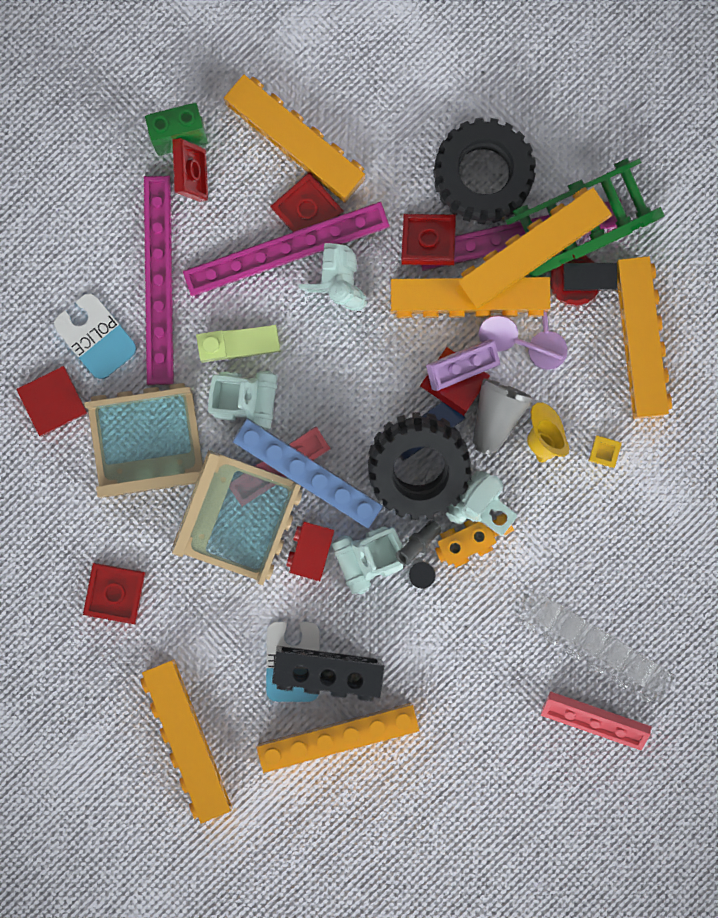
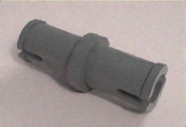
(418, 542)

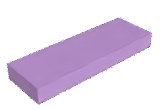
(463, 364)

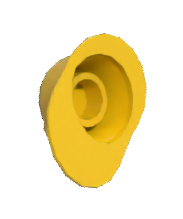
(547, 434)

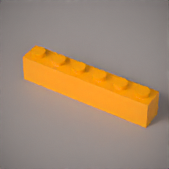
(294, 138)
(535, 247)
(447, 296)
(642, 338)
(337, 737)
(187, 741)

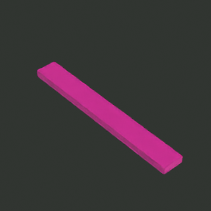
(482, 242)
(285, 249)
(158, 280)

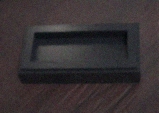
(589, 276)

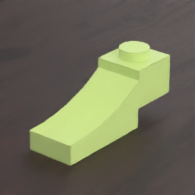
(237, 343)

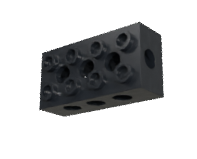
(317, 661)

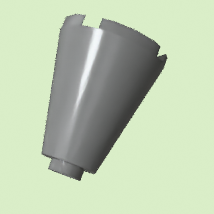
(497, 414)

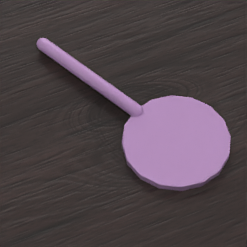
(505, 334)
(550, 341)

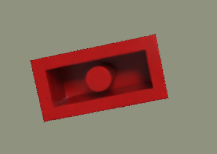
(311, 551)

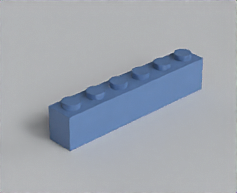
(307, 473)

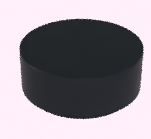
(422, 575)

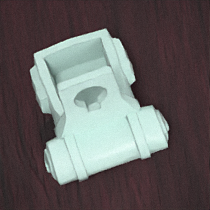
(337, 278)
(243, 397)
(479, 501)
(368, 557)

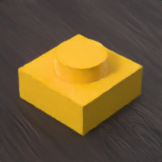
(604, 451)

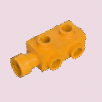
(467, 543)

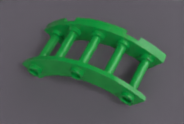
(598, 236)

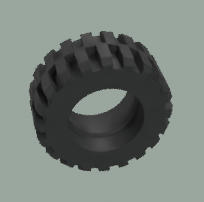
(489, 137)
(425, 498)

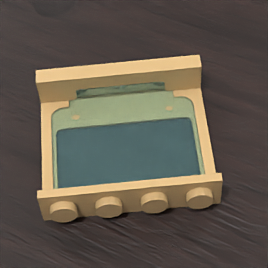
(145, 440)
(237, 517)

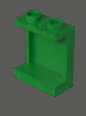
(175, 123)

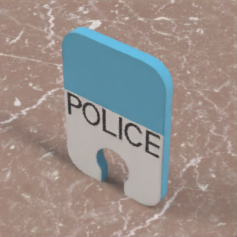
(100, 341)
(275, 637)

